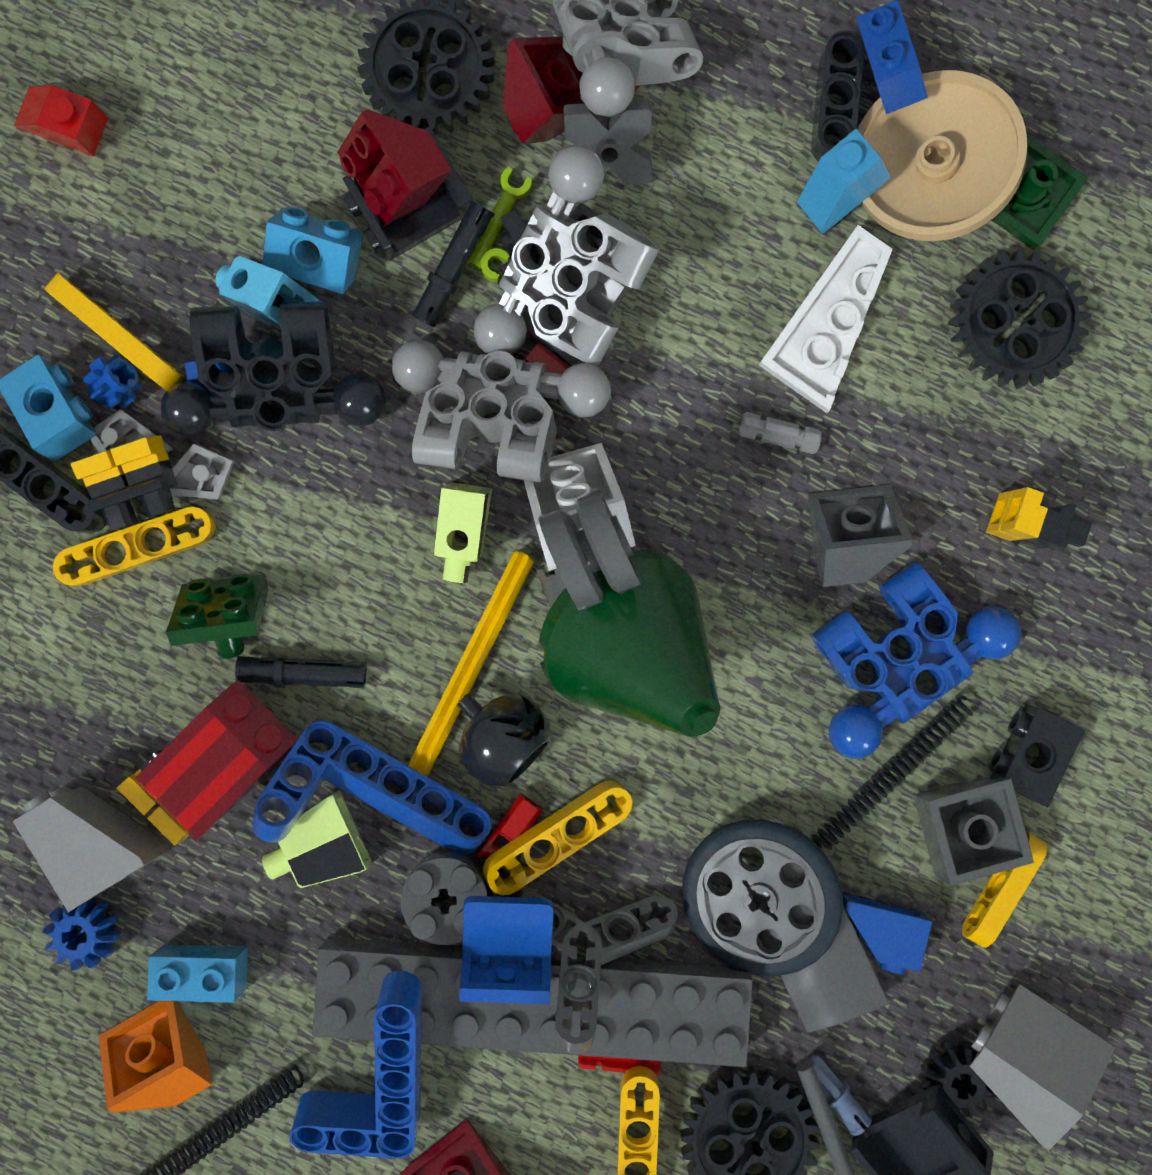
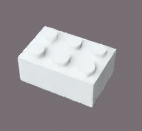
(570, 478)

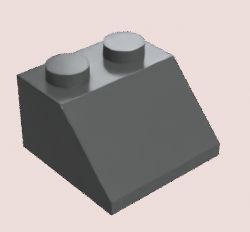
(973, 829)

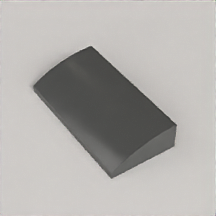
(837, 984)

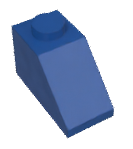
(891, 933)

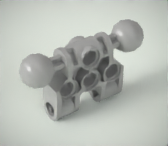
(625, 47)
(624, 256)
(472, 389)

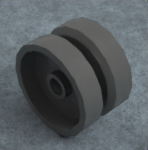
(585, 552)

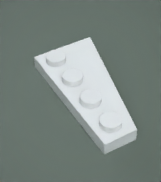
(823, 331)

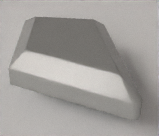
(120, 430)
(201, 473)

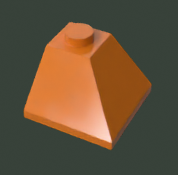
(153, 1060)

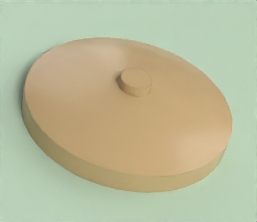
(947, 157)

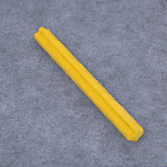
(471, 662)

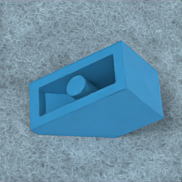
(842, 181)

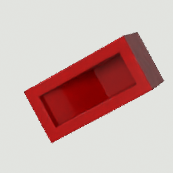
(62, 118)

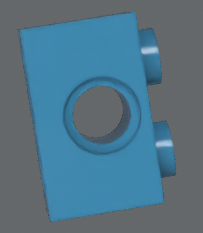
(289, 252)
(29, 394)
(197, 973)

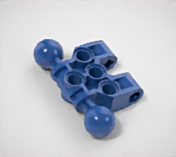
(912, 595)

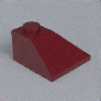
(538, 86)

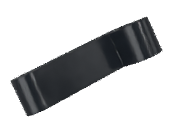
(30, 481)

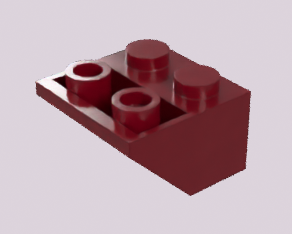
(392, 164)

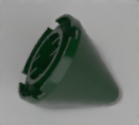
(636, 650)

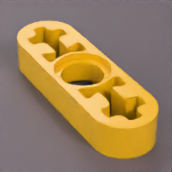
(1001, 897)

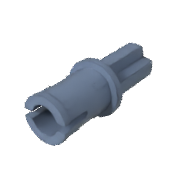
(840, 1098)

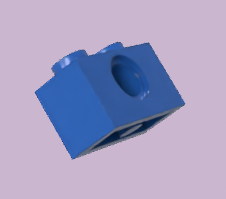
(892, 57)

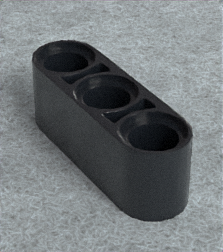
(838, 79)

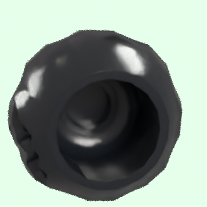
(502, 738)

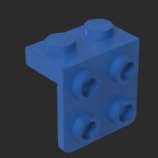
(506, 950)

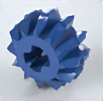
(69, 942)

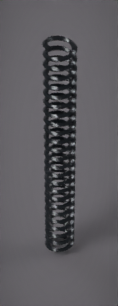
(890, 776)
(225, 1125)

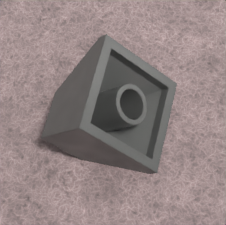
(856, 533)

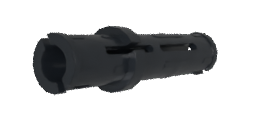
(453, 263)
(310, 672)

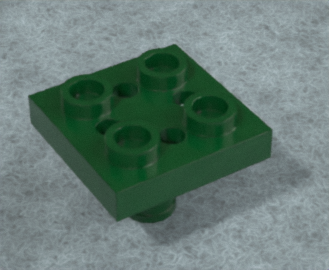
(1047, 179)
(219, 612)

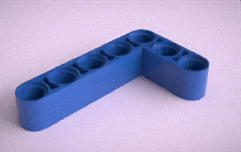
(367, 787)
(382, 1122)

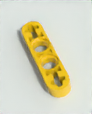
(113, 332)
(134, 543)
(561, 843)
(645, 1148)

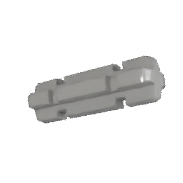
(780, 433)

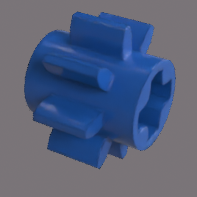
(112, 381)

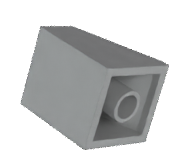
(84, 843)
(1040, 1063)

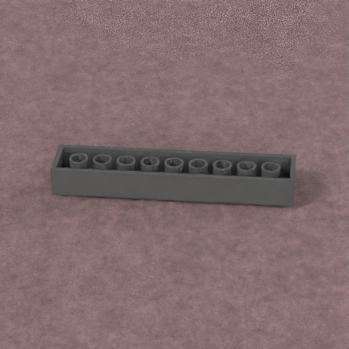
(643, 1005)

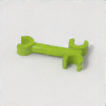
(484, 253)

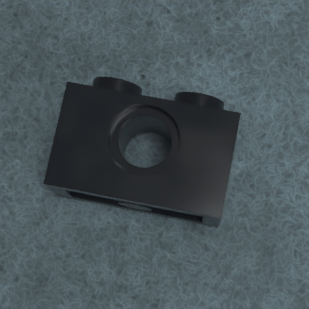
(1056, 744)

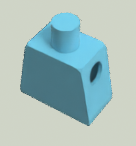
(256, 287)

